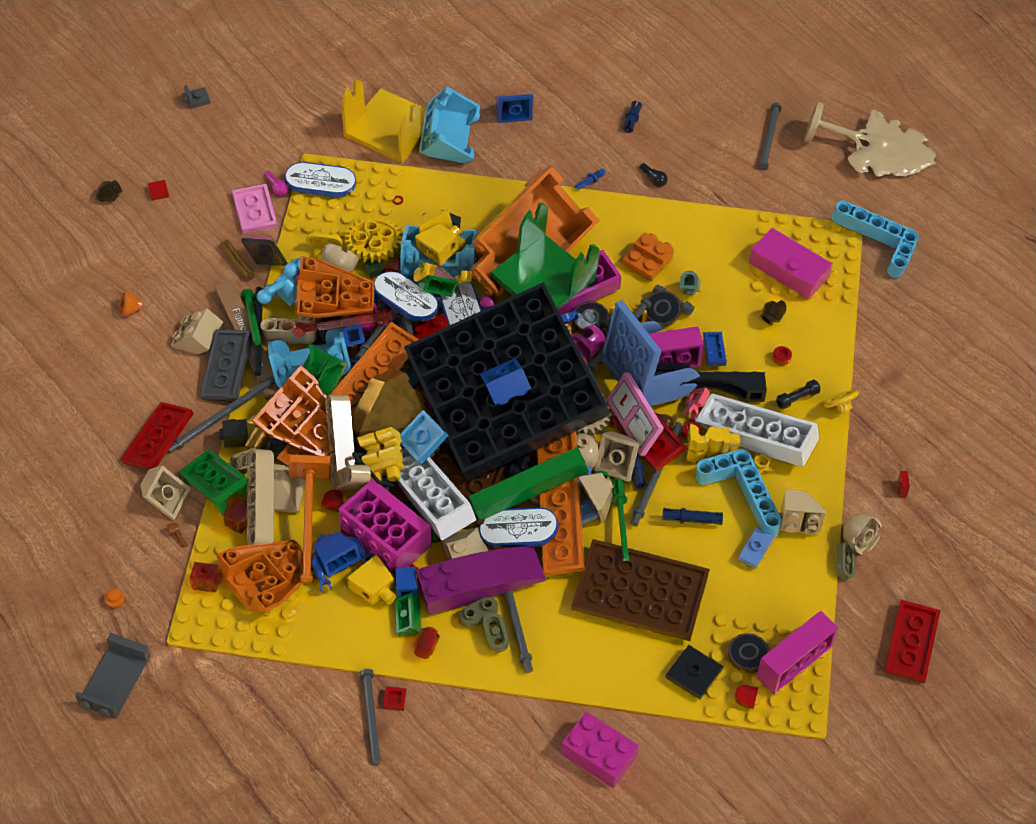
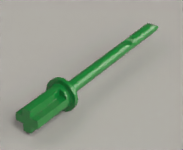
(620, 499)

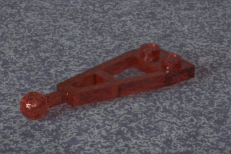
(382, 317)

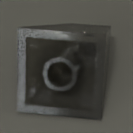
(264, 250)

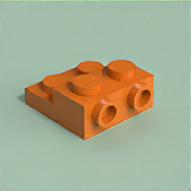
(649, 256)

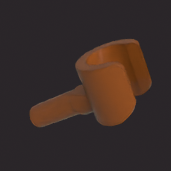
(173, 528)

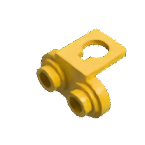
(319, 241)

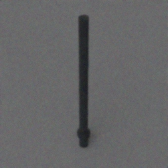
(258, 348)

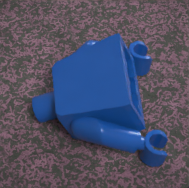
(334, 554)

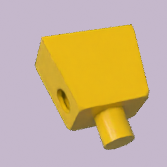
(438, 242)
(372, 582)

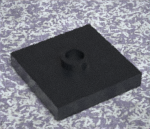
(694, 672)

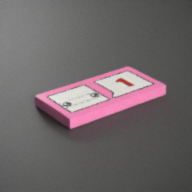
(635, 413)

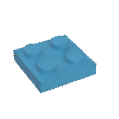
(422, 437)

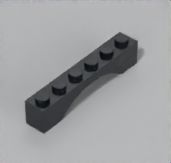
(744, 385)

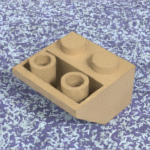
(196, 332)
(801, 513)

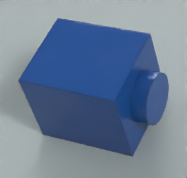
(353, 335)
(406, 581)

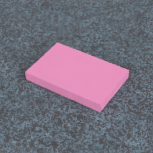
(254, 209)

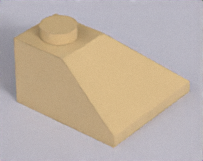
(617, 455)
(287, 490)
(164, 491)
(598, 492)
(464, 543)

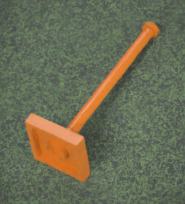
(308, 467)

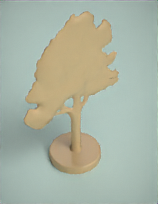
(888, 146)

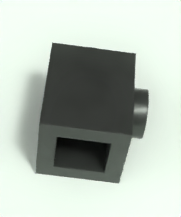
(234, 433)

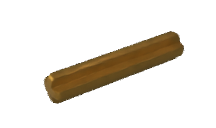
(237, 260)

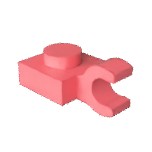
(696, 400)

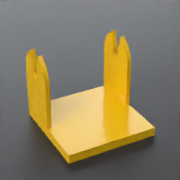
(385, 124)

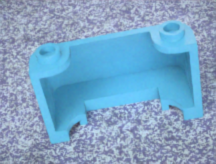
(448, 127)
(412, 257)
(286, 363)

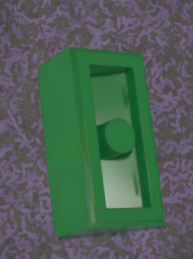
(407, 615)

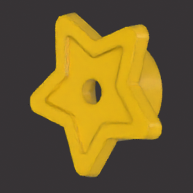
(761, 458)

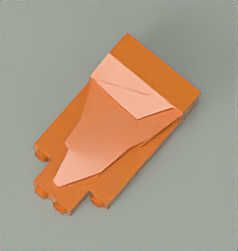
(499, 240)

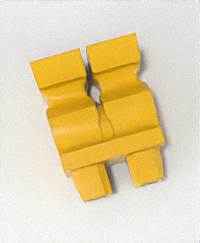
(713, 443)
(383, 453)

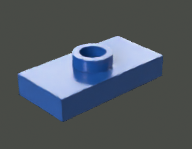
(714, 349)

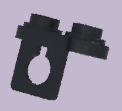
(518, 465)

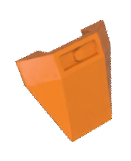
(331, 291)
(263, 573)

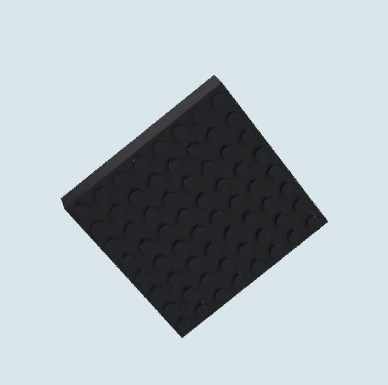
(561, 391)

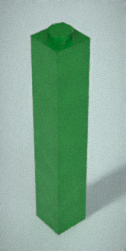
(528, 484)

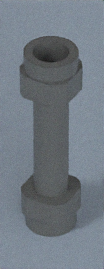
(686, 308)

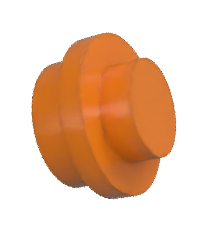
(114, 598)

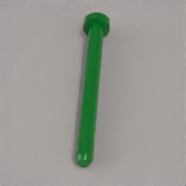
(247, 296)

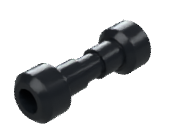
(785, 400)

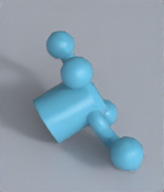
(284, 286)

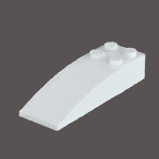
(762, 429)
(434, 496)

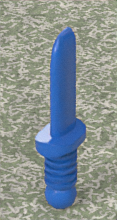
(590, 178)

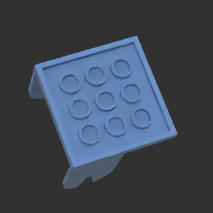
(633, 351)

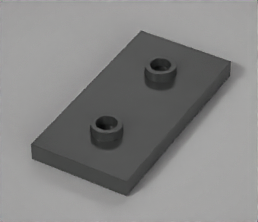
(226, 365)

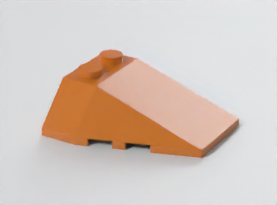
(297, 414)

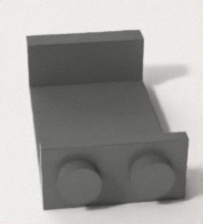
(114, 677)

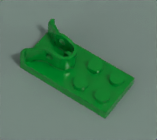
(324, 368)
(214, 479)

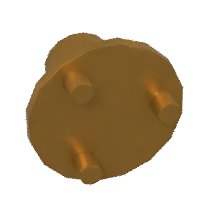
(257, 437)

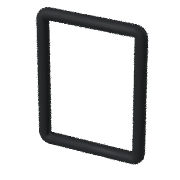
(393, 484)

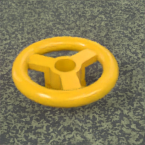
(841, 400)

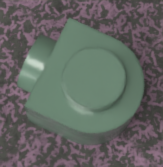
(689, 283)

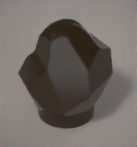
(108, 191)
(773, 311)

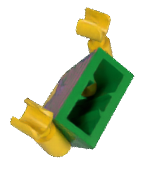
(438, 280)

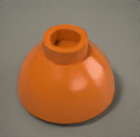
(129, 303)

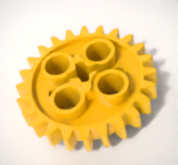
(373, 239)

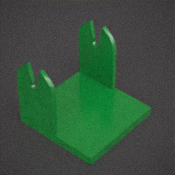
(543, 260)

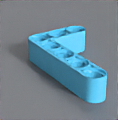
(881, 230)
(749, 486)

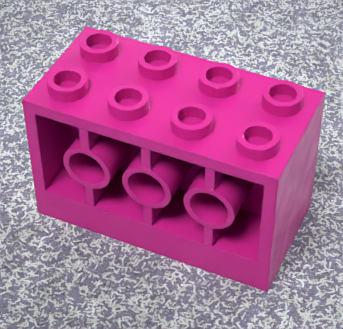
(385, 526)

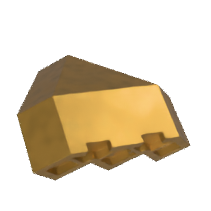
(387, 403)

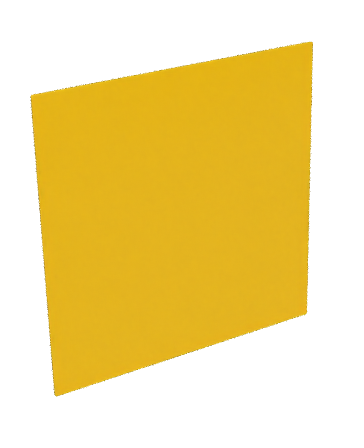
(574, 653)

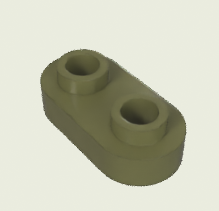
(845, 561)
(478, 610)
(497, 633)

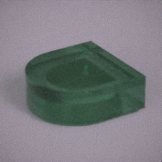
(374, 269)

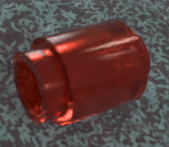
(426, 642)

